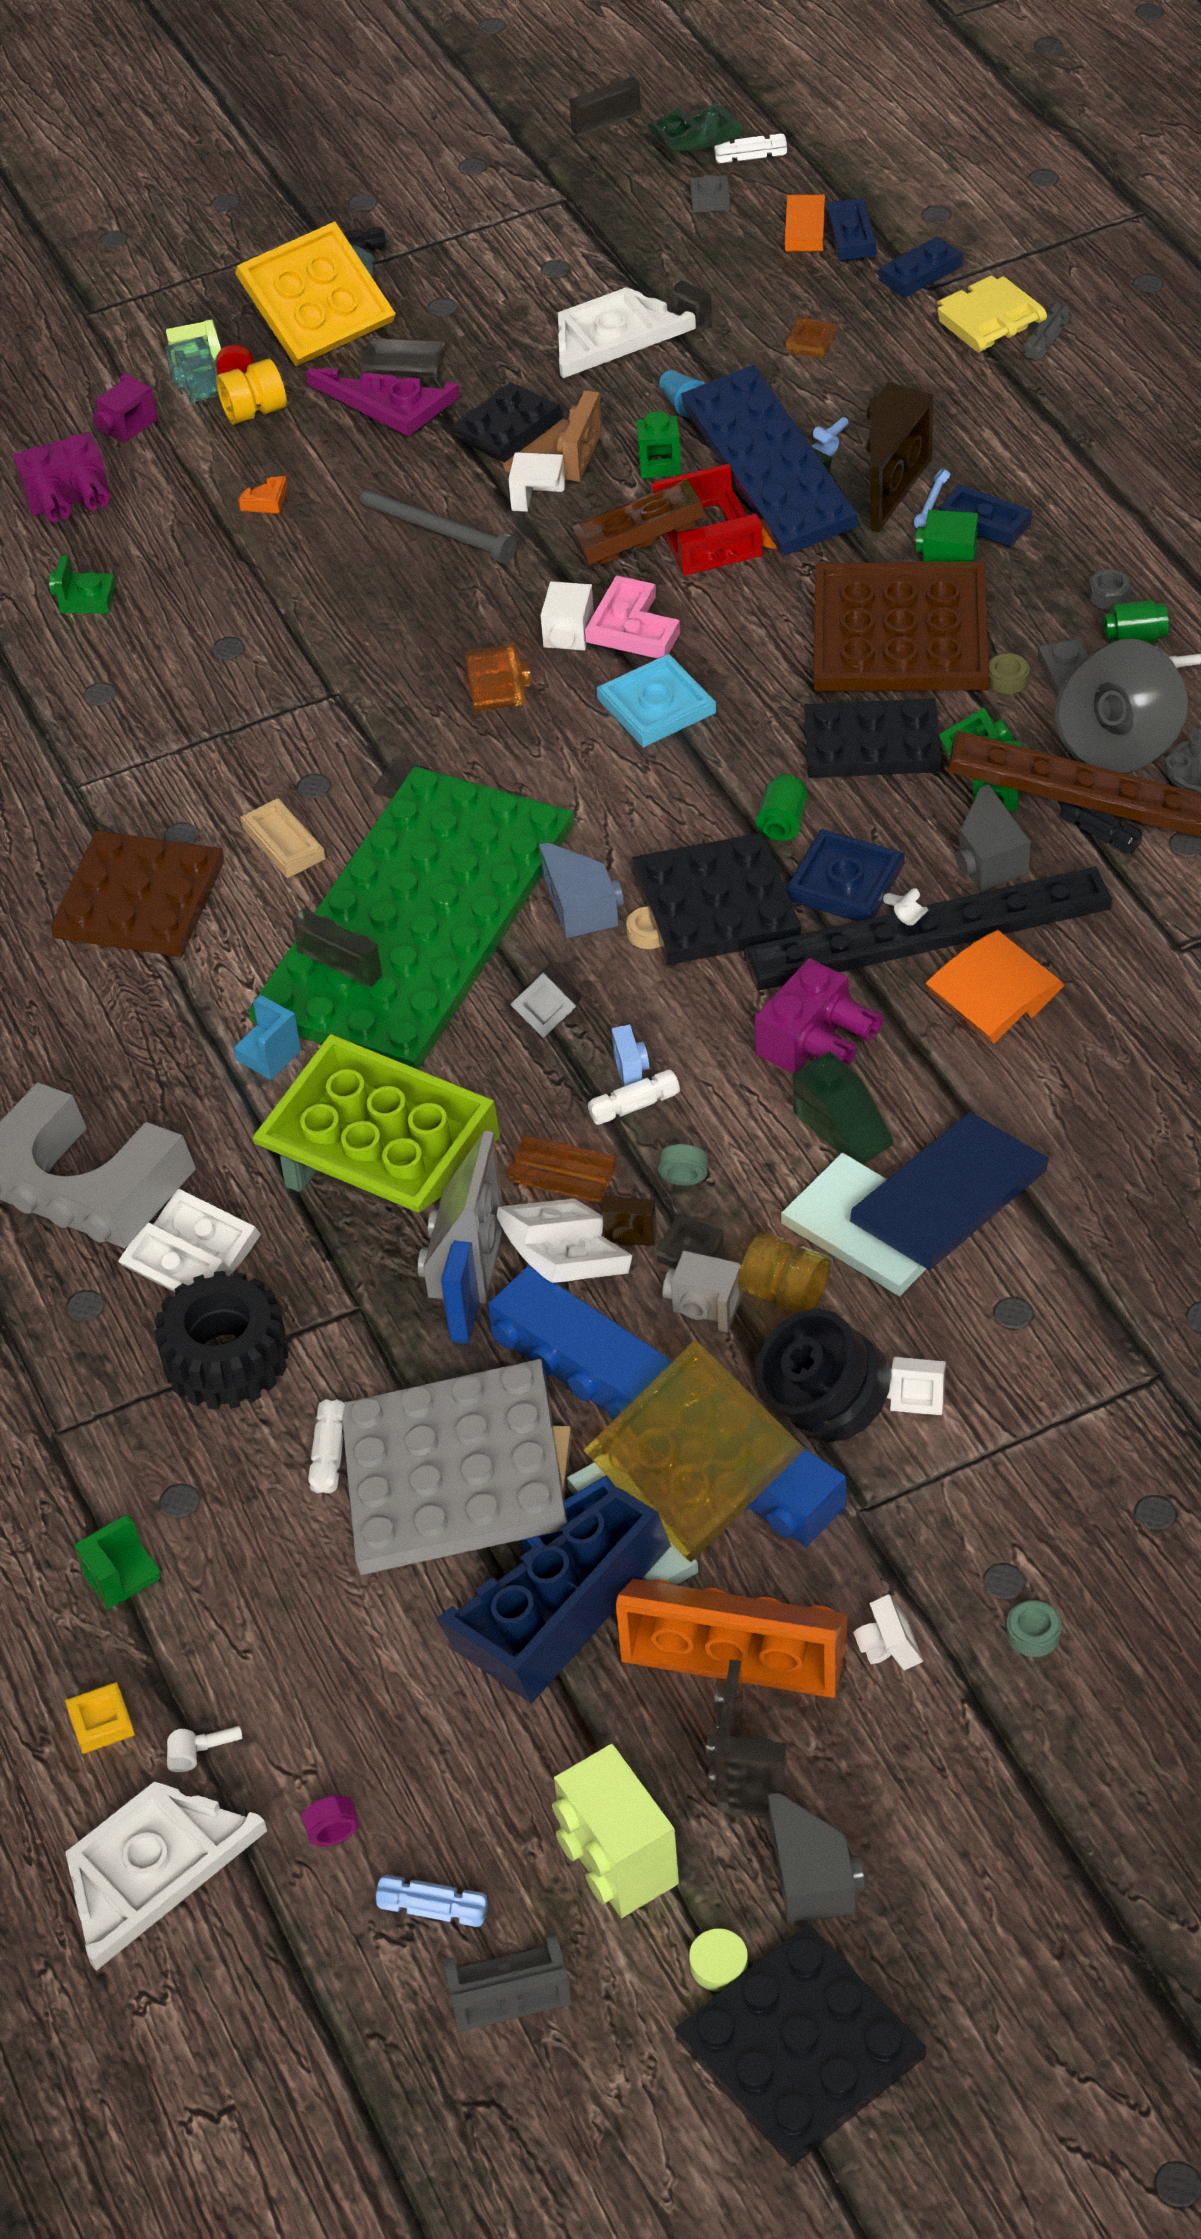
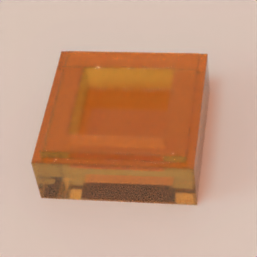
(811, 337)

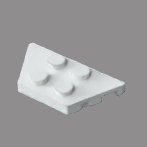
(613, 328)
(149, 1862)

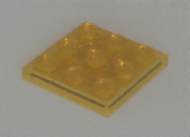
(694, 1449)

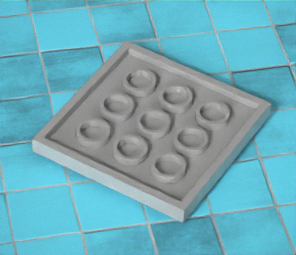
(452, 1467)

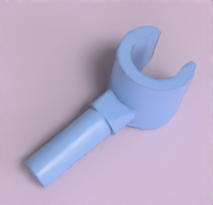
(827, 439)

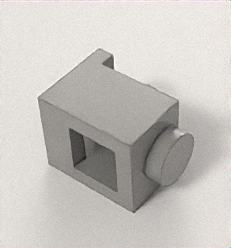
(704, 1288)

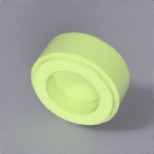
(718, 1959)

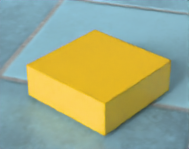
(99, 1717)

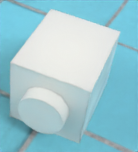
(566, 615)

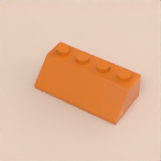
(706, 1628)

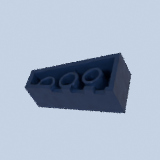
(559, 1596)

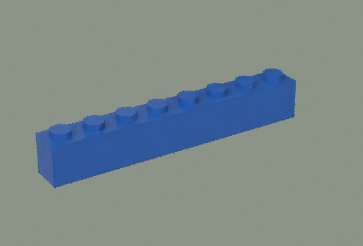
(614, 1367)

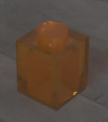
(496, 677)

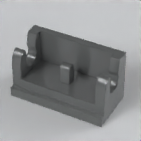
(508, 1986)

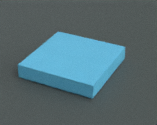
(656, 700)

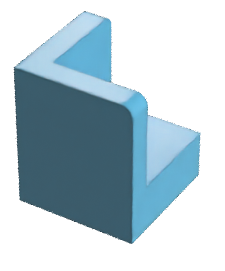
(271, 1042)

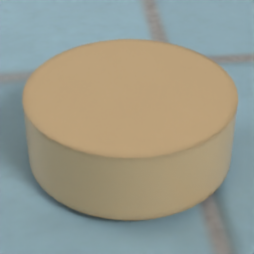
(640, 929)

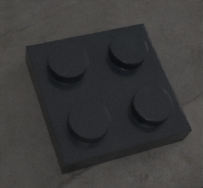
(507, 422)

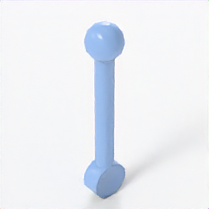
(940, 478)

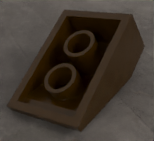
(897, 446)

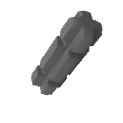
(1046, 331)

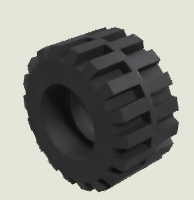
(227, 1370)

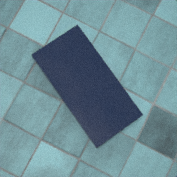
(949, 1190)

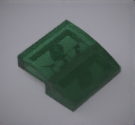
(700, 131)

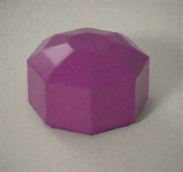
(330, 1820)

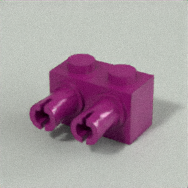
(62, 475)
(806, 1013)

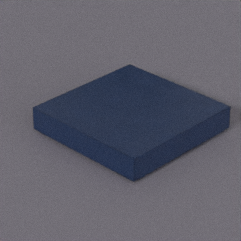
(845, 876)

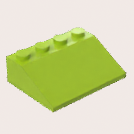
(377, 1124)

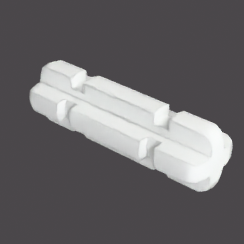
(751, 148)
(633, 1097)
(327, 1447)

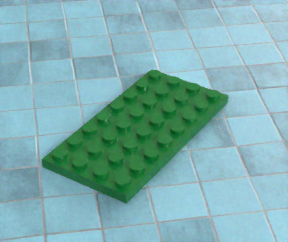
(437, 897)

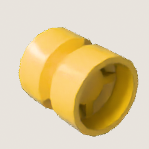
(251, 391)

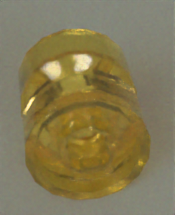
(775, 1270)

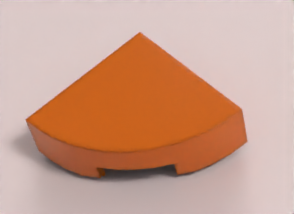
(266, 497)

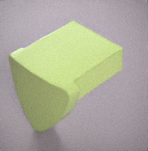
(203, 329)

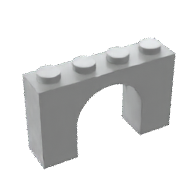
(103, 1203)

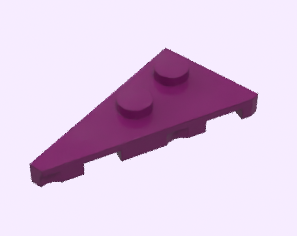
(389, 399)

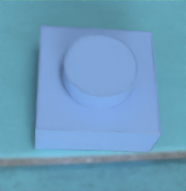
(629, 1056)

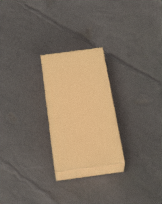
(282, 838)

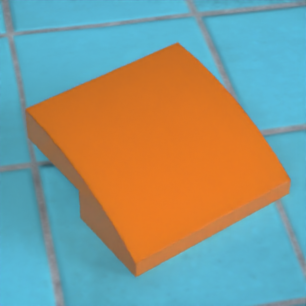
(994, 985)

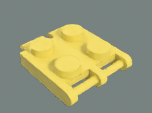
(989, 312)

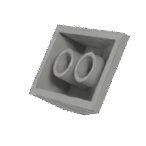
(467, 1215)

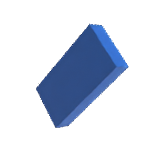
(460, 1291)

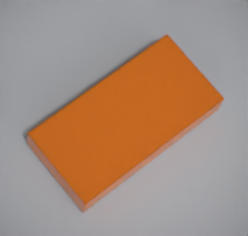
(805, 223)

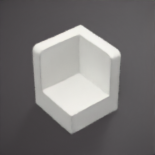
(535, 473)

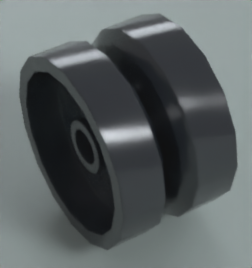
(822, 1375)

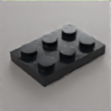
(872, 738)

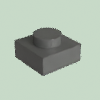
(710, 193)

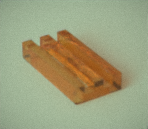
(564, 1162)

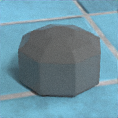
(1109, 588)

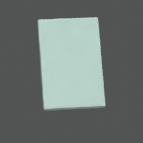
(824, 1219)

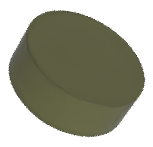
(1008, 673)

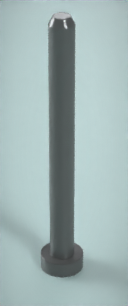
(501, 547)

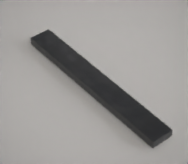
(941, 927)

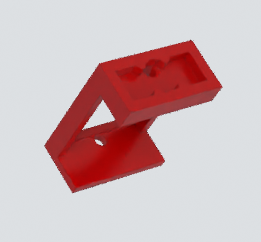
(719, 543)

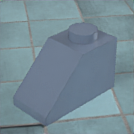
(580, 891)

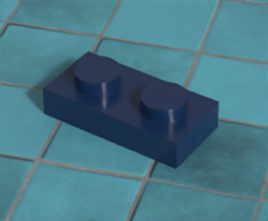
(851, 229)
(920, 267)
(996, 517)

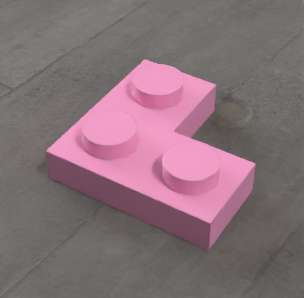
(624, 623)

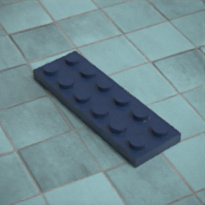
(769, 460)

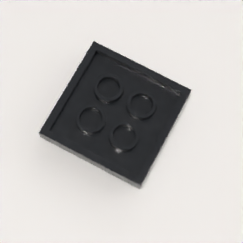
(715, 898)
(800, 2044)

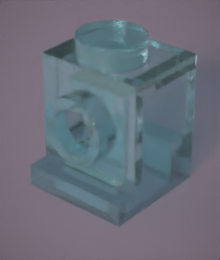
(193, 368)

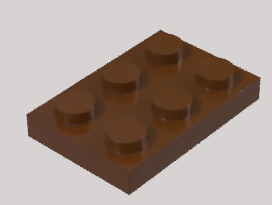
(639, 522)

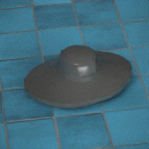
(1121, 706)

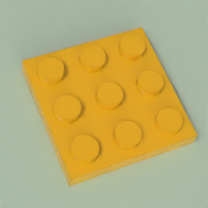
(315, 293)

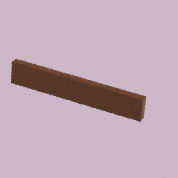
(1076, 783)

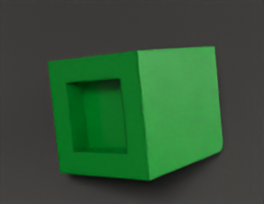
(116, 1562)

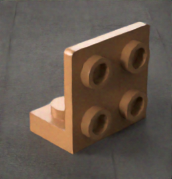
(571, 437)

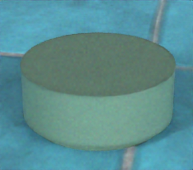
(683, 1164)
(1033, 1628)

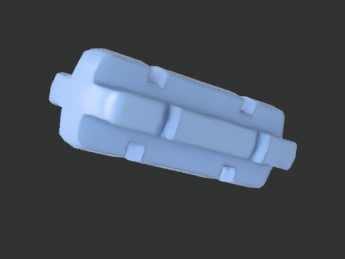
(431, 1900)

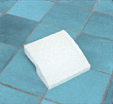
(563, 1240)
(189, 1242)

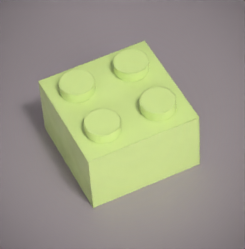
(615, 1831)

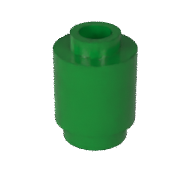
(1136, 620)
(782, 808)

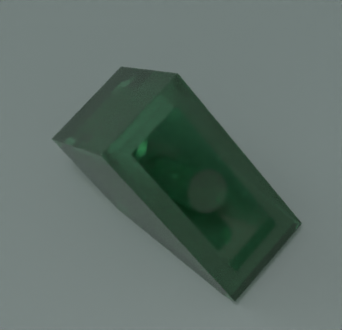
(840, 1109)

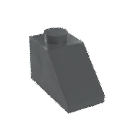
(992, 843)
(812, 1863)

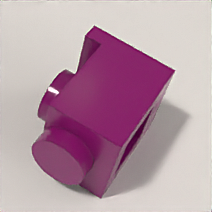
(125, 409)

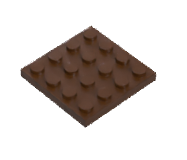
(900, 626)

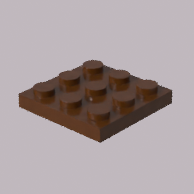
(138, 893)

